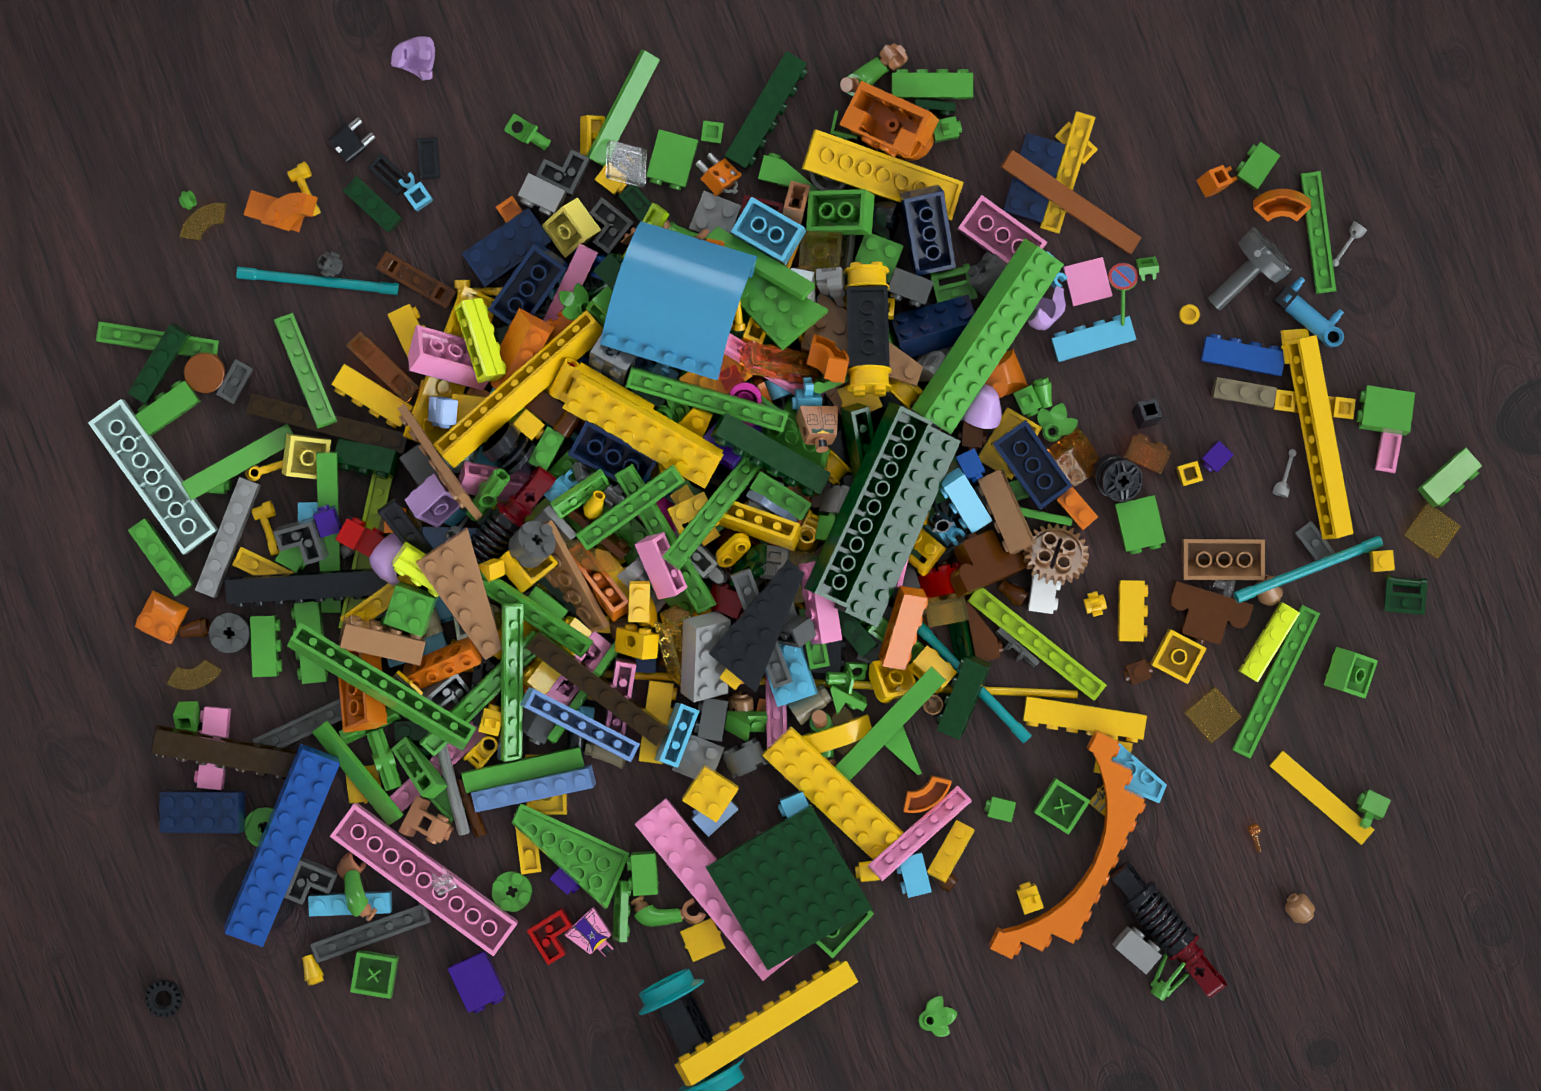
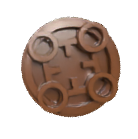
(204, 372)

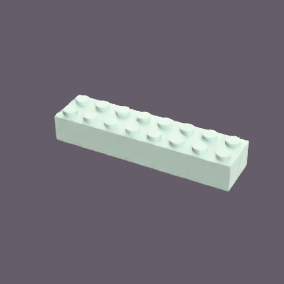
(153, 476)

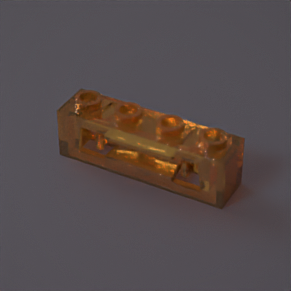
(776, 363)
(383, 366)

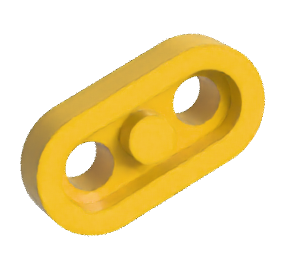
(730, 552)

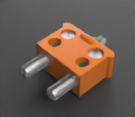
(719, 176)

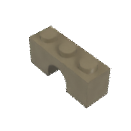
(1243, 392)

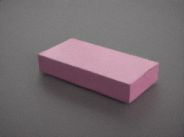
(1388, 452)

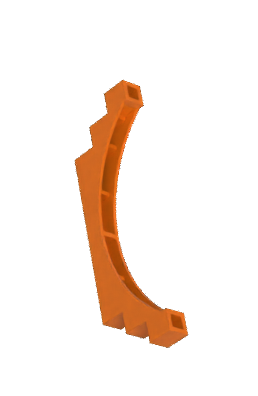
(1069, 914)

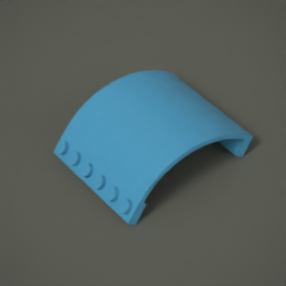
(676, 299)

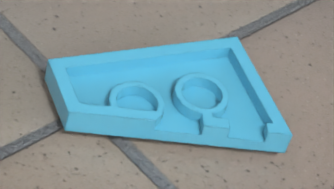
(1144, 780)

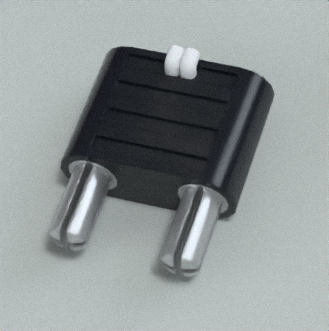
(348, 143)

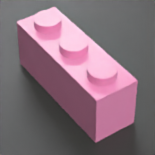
(664, 577)

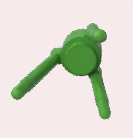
(1162, 988)

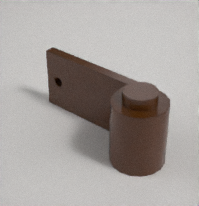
(552, 412)

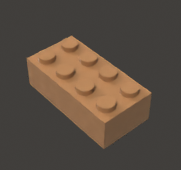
(381, 640)

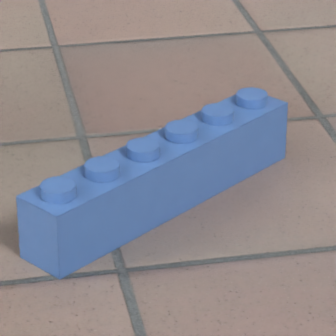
(579, 724)
(534, 789)

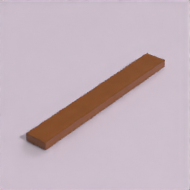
(1070, 202)

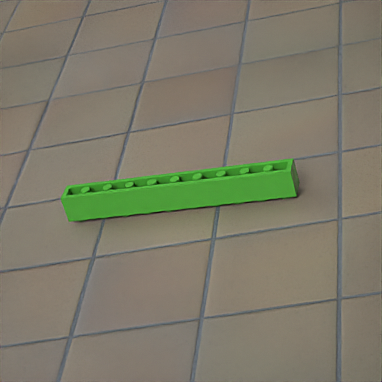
(381, 686)

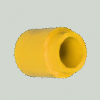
(864, 872)

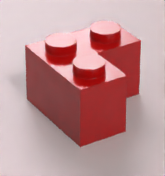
(359, 537)
(938, 582)
(545, 935)

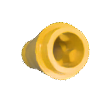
(594, 506)
(312, 971)

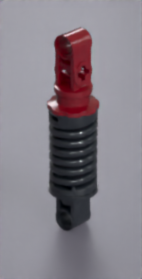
(507, 518)
(1168, 926)

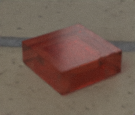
(730, 377)

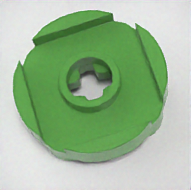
(252, 823)
(522, 896)

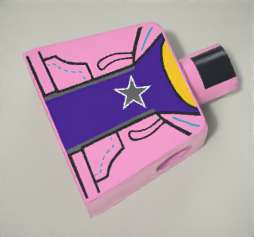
(591, 933)

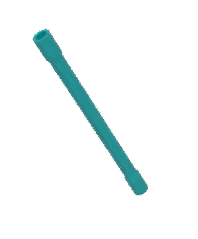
(255, 274)
(1251, 591)
(1016, 727)

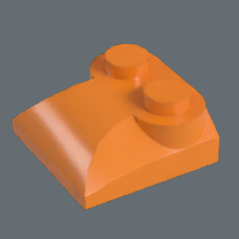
(1007, 375)
(161, 617)

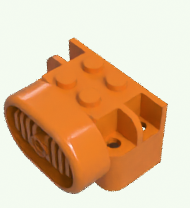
(890, 123)

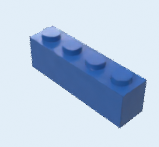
(1242, 356)

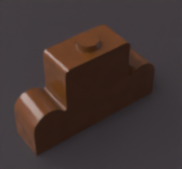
(983, 563)
(1207, 612)

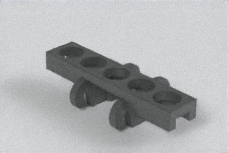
(1012, 643)

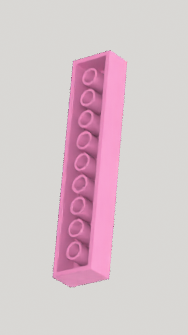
(688, 860)
(412, 872)

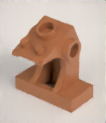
(439, 828)

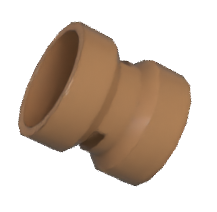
(933, 705)

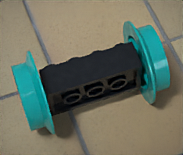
(688, 1025)

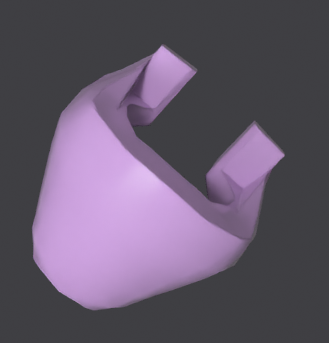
(415, 56)
(1048, 310)
(985, 409)
(382, 558)

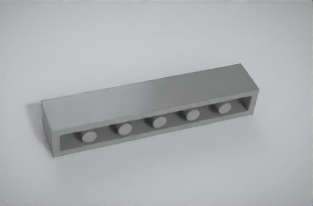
(228, 537)

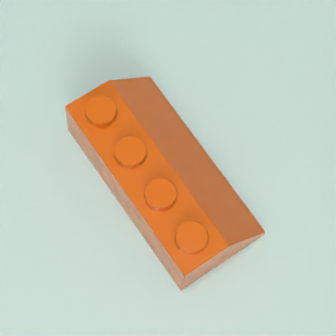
(522, 341)
(357, 708)

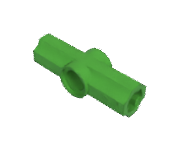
(489, 491)
(384, 759)

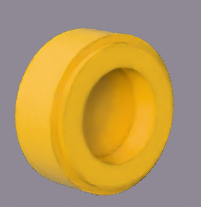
(1189, 314)

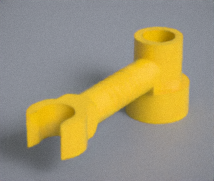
(299, 174)
(486, 291)
(263, 470)
(263, 513)

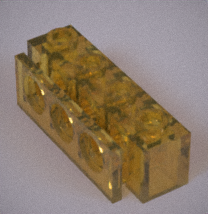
(672, 639)

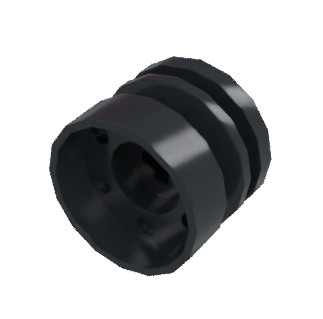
(508, 448)
(1112, 468)

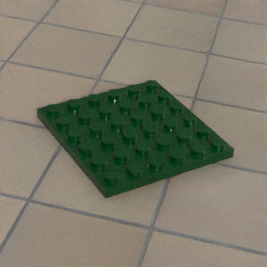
(789, 887)

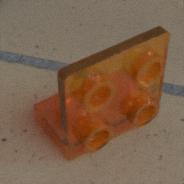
(1075, 456)

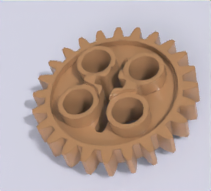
(1074, 559)

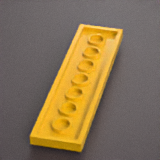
(874, 170)
(438, 387)
(643, 430)
(832, 793)

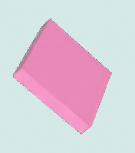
(1087, 281)

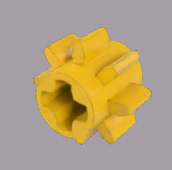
(1095, 604)

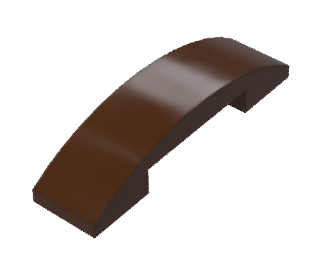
(416, 279)

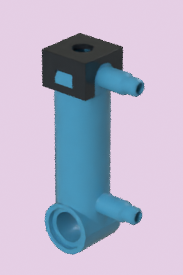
(1307, 315)

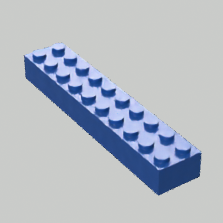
(281, 845)

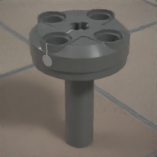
(1263, 258)

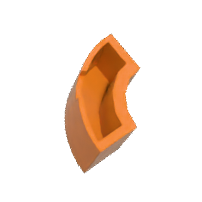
(1282, 203)
(289, 209)
(828, 359)
(927, 796)

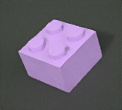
(432, 502)

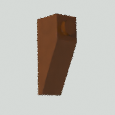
(983, 639)

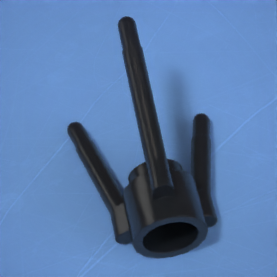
(941, 521)

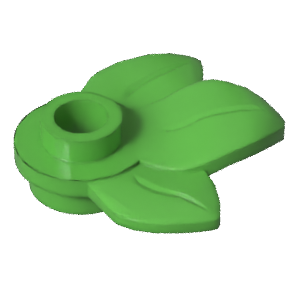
(574, 302)
(1058, 420)
(940, 1016)

